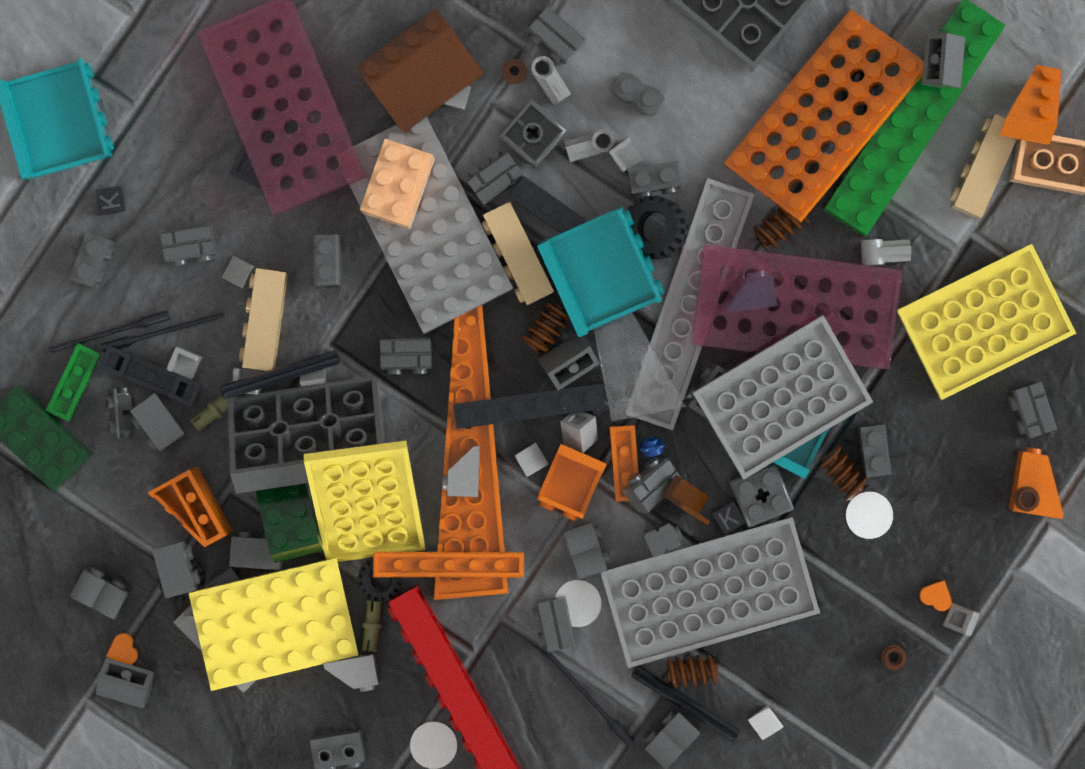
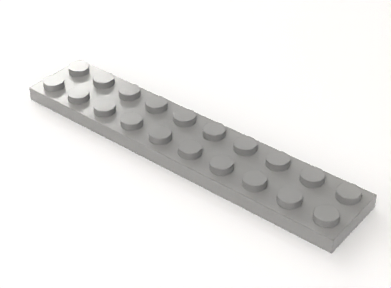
(716, 223)

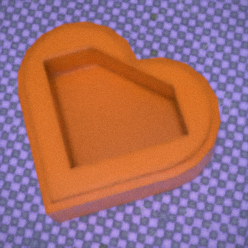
(936, 595)
(123, 649)

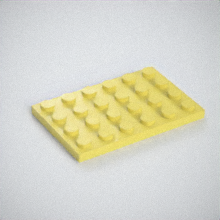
(986, 321)
(365, 500)
(273, 623)

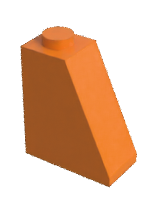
(1035, 472)

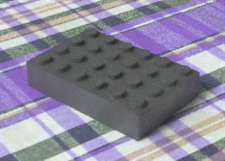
(743, 26)
(280, 426)

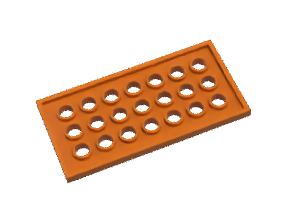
(846, 146)

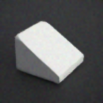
(765, 722)

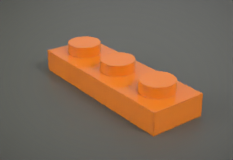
(623, 458)

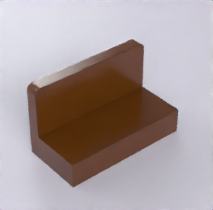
(687, 497)

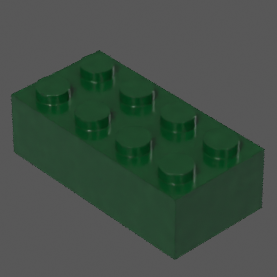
(40, 439)
(289, 521)

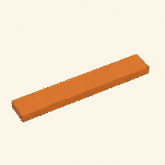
(448, 564)

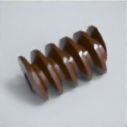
(776, 228)
(546, 328)
(842, 472)
(692, 670)

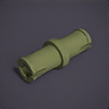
(210, 413)
(371, 625)

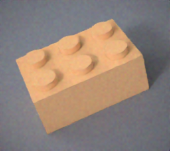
(1050, 166)
(397, 184)

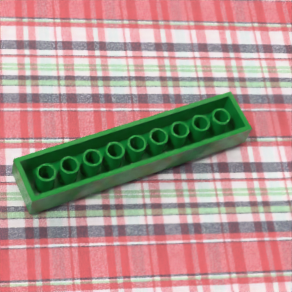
(908, 129)

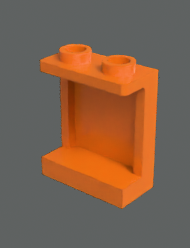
(570, 482)

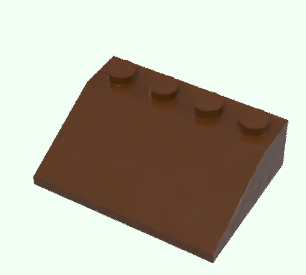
(419, 70)

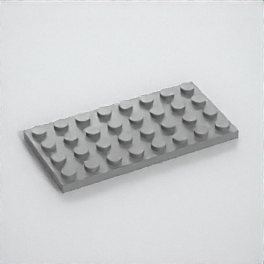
(445, 256)
(710, 592)

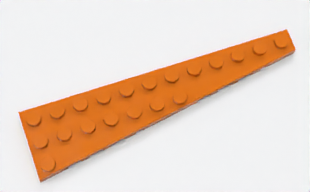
(470, 522)

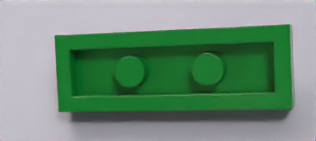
(73, 382)

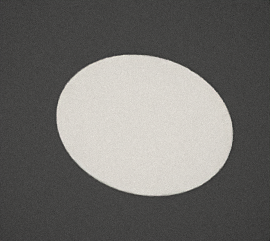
(869, 515)
(582, 602)
(433, 745)

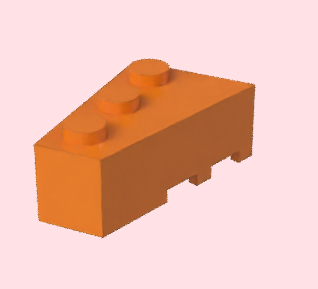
(1036, 108)
(194, 505)

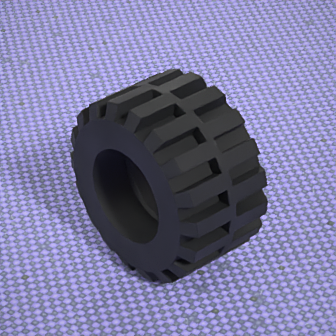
(676, 225)

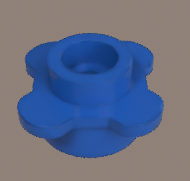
(652, 446)

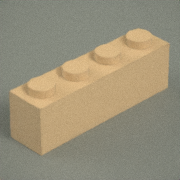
(984, 169)
(518, 253)
(265, 319)

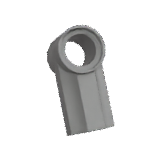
(551, 82)
(587, 147)
(880, 252)

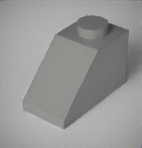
(464, 475)
(356, 671)

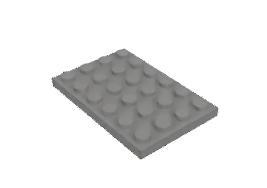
(782, 397)

